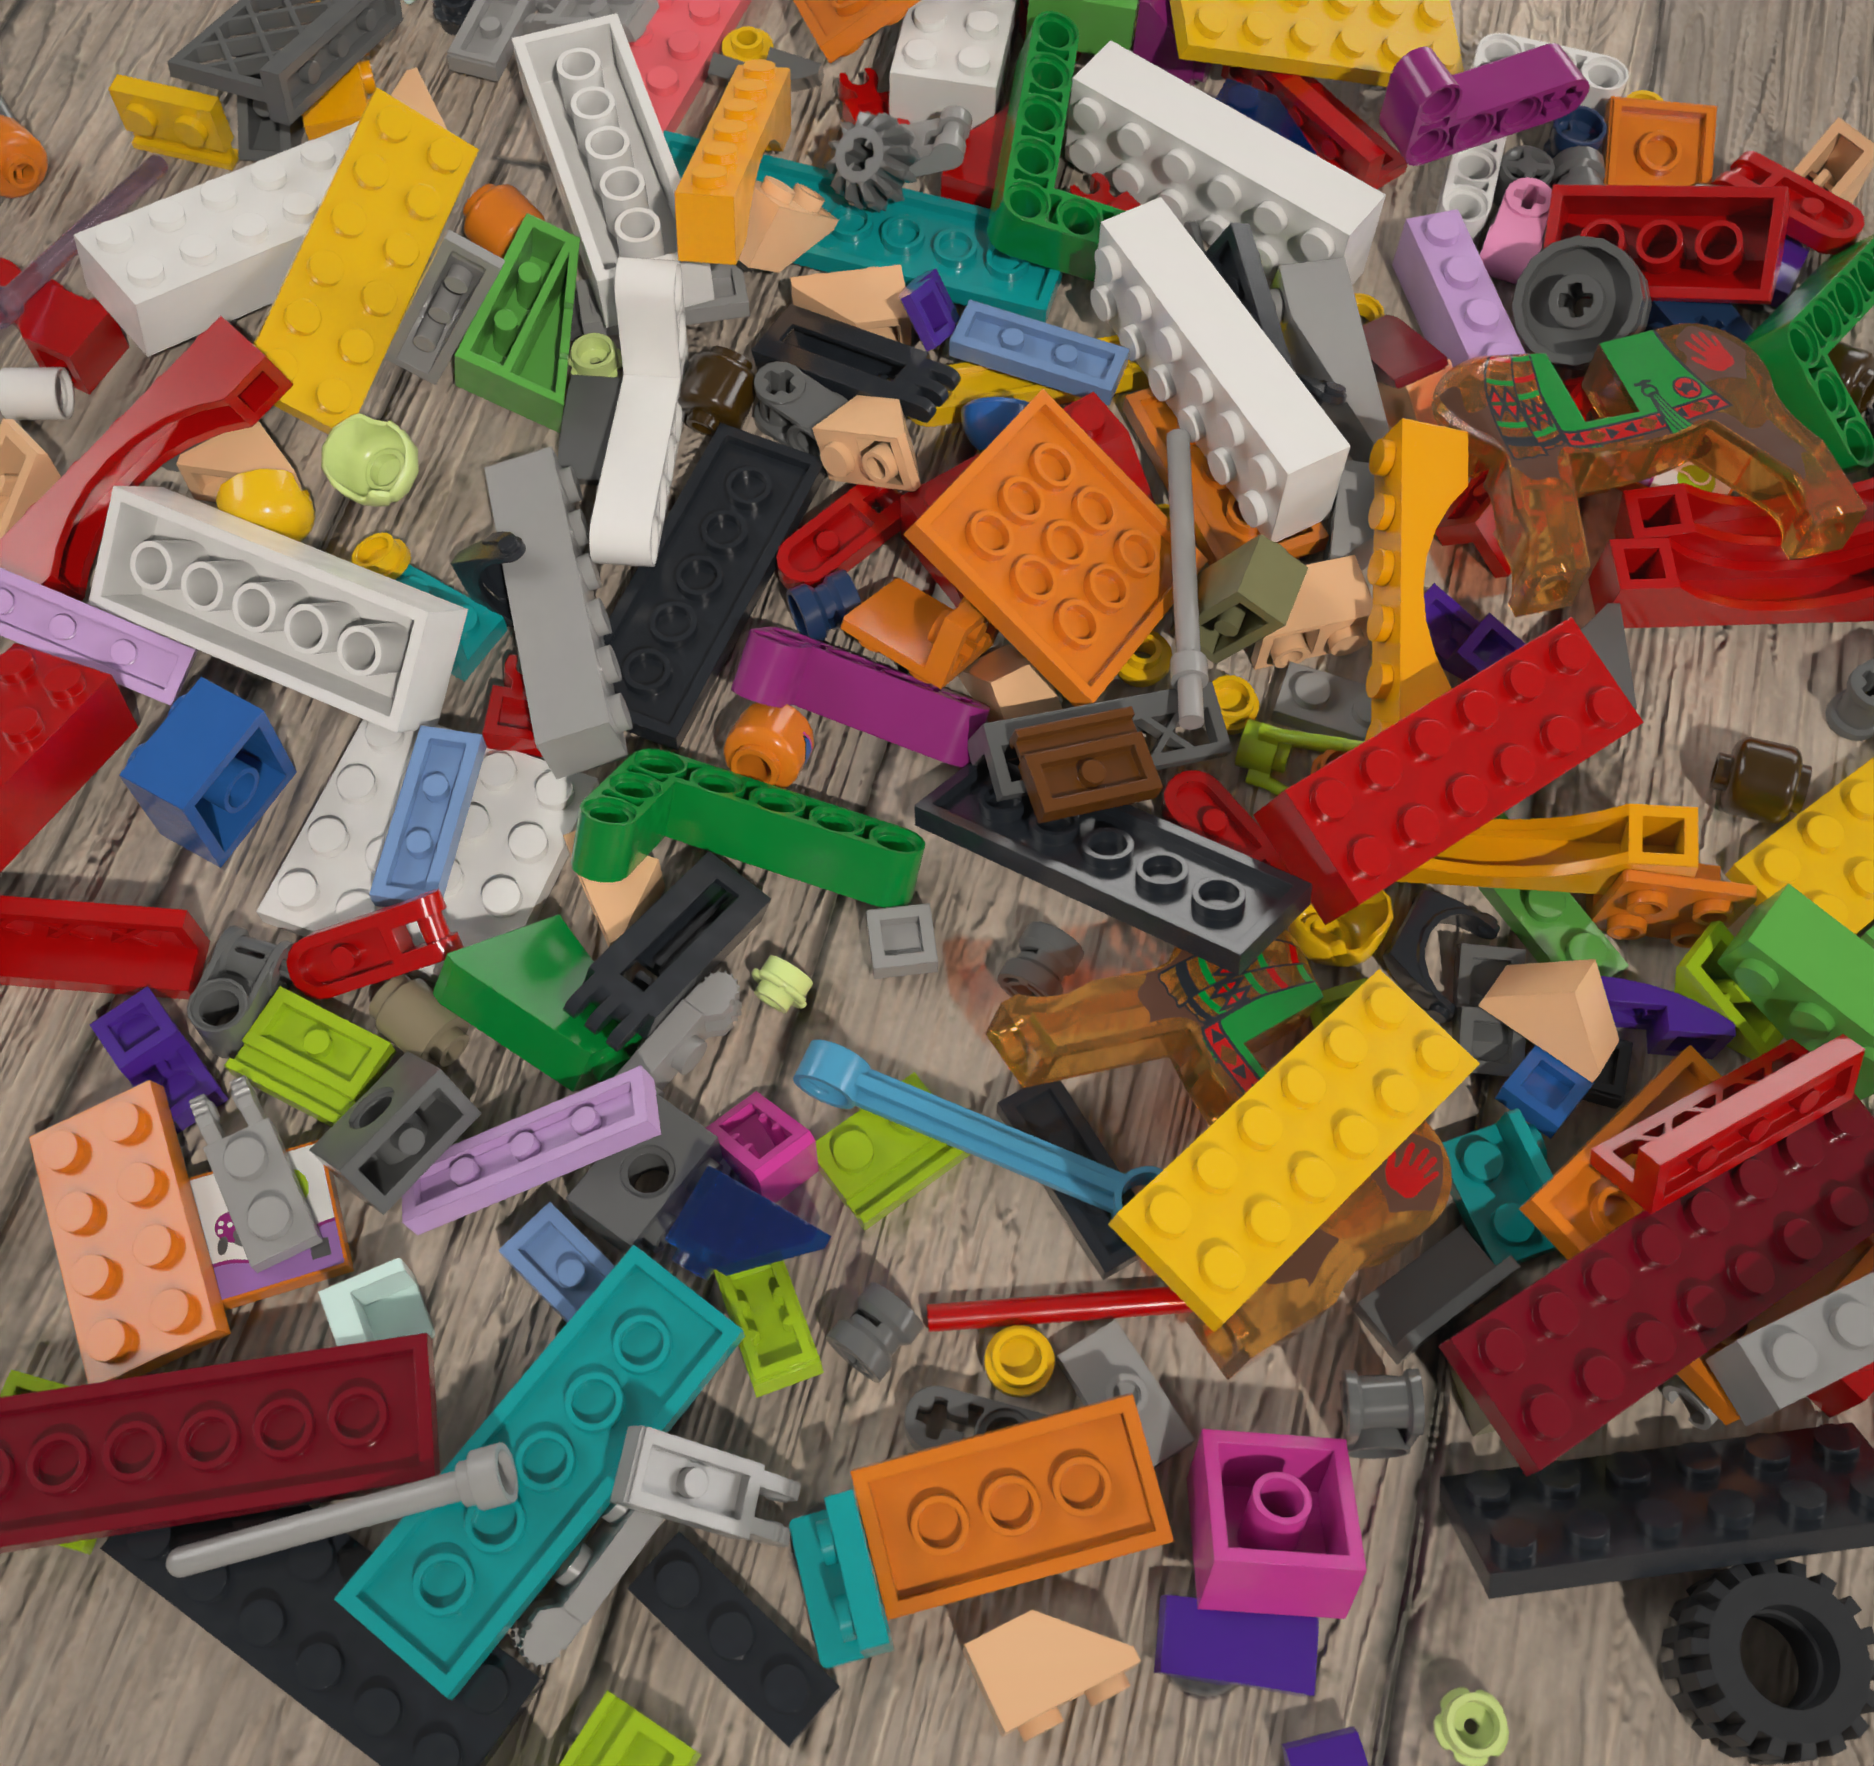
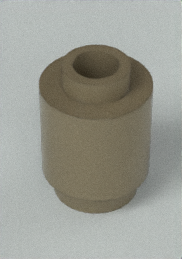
(417, 1022)

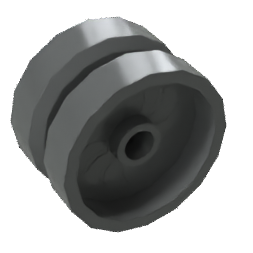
(1563, 275)

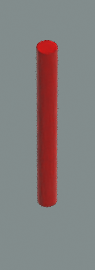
(1054, 1309)

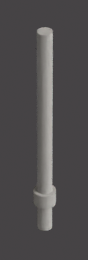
(1189, 664)

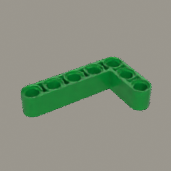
(1027, 211)
(1796, 347)
(741, 819)

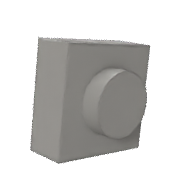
(902, 941)

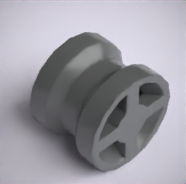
(1522, 163)

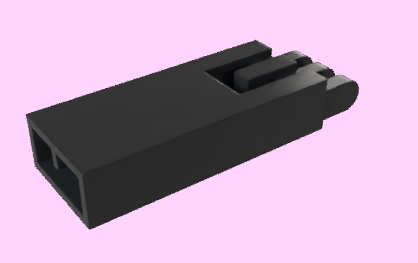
(852, 358)
(675, 940)

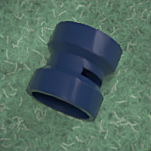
(1578, 128)
(822, 607)

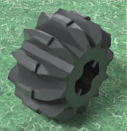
(872, 161)

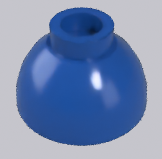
(987, 417)

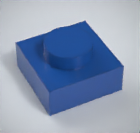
(1544, 1091)

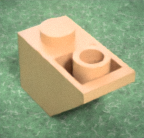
(783, 224)
(859, 298)
(868, 444)
(1325, 618)
(1041, 1664)

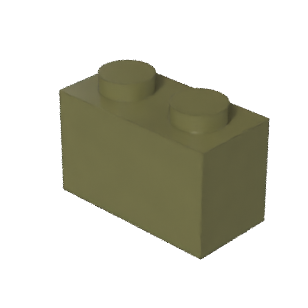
(1246, 596)

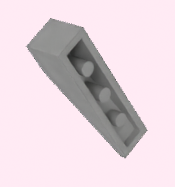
(443, 306)
(1329, 344)

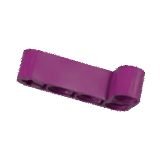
(1443, 114)
(865, 695)

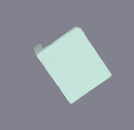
(376, 1305)

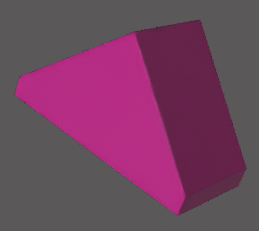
(766, 1147)

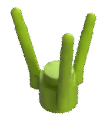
(1269, 748)

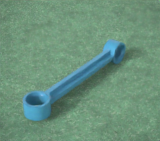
(847, 1081)

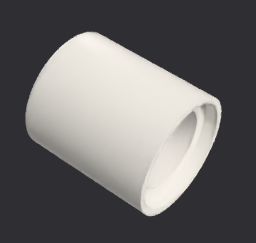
(36, 393)

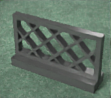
(311, 55)

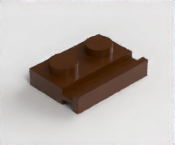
(1085, 764)

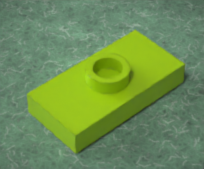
(777, 1337)

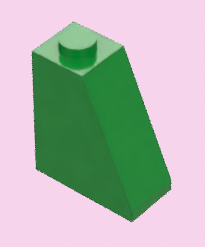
(517, 995)

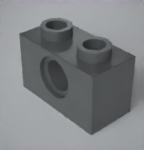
(395, 1131)
(627, 1217)

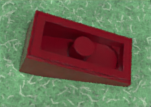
(1400, 353)

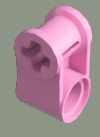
(1517, 229)

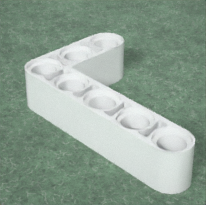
(1473, 173)
(647, 417)

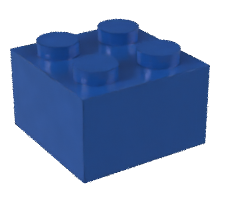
(209, 771)

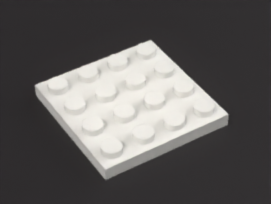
(501, 866)

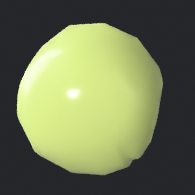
(370, 460)

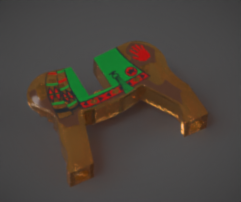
(1660, 404)
(1210, 1030)

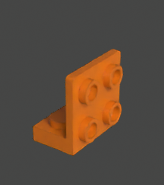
(921, 631)
(1668, 904)

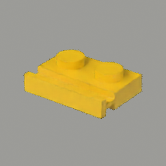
(174, 121)

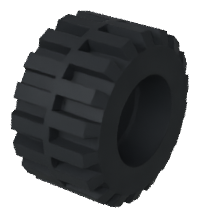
(1826, 1645)

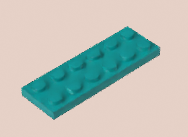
(461, 1575)

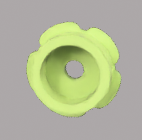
(595, 356)
(781, 984)
(1491, 1723)

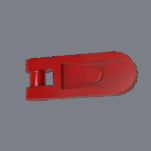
(1815, 214)
(840, 536)
(1207, 808)
(371, 947)

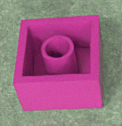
(1274, 1524)

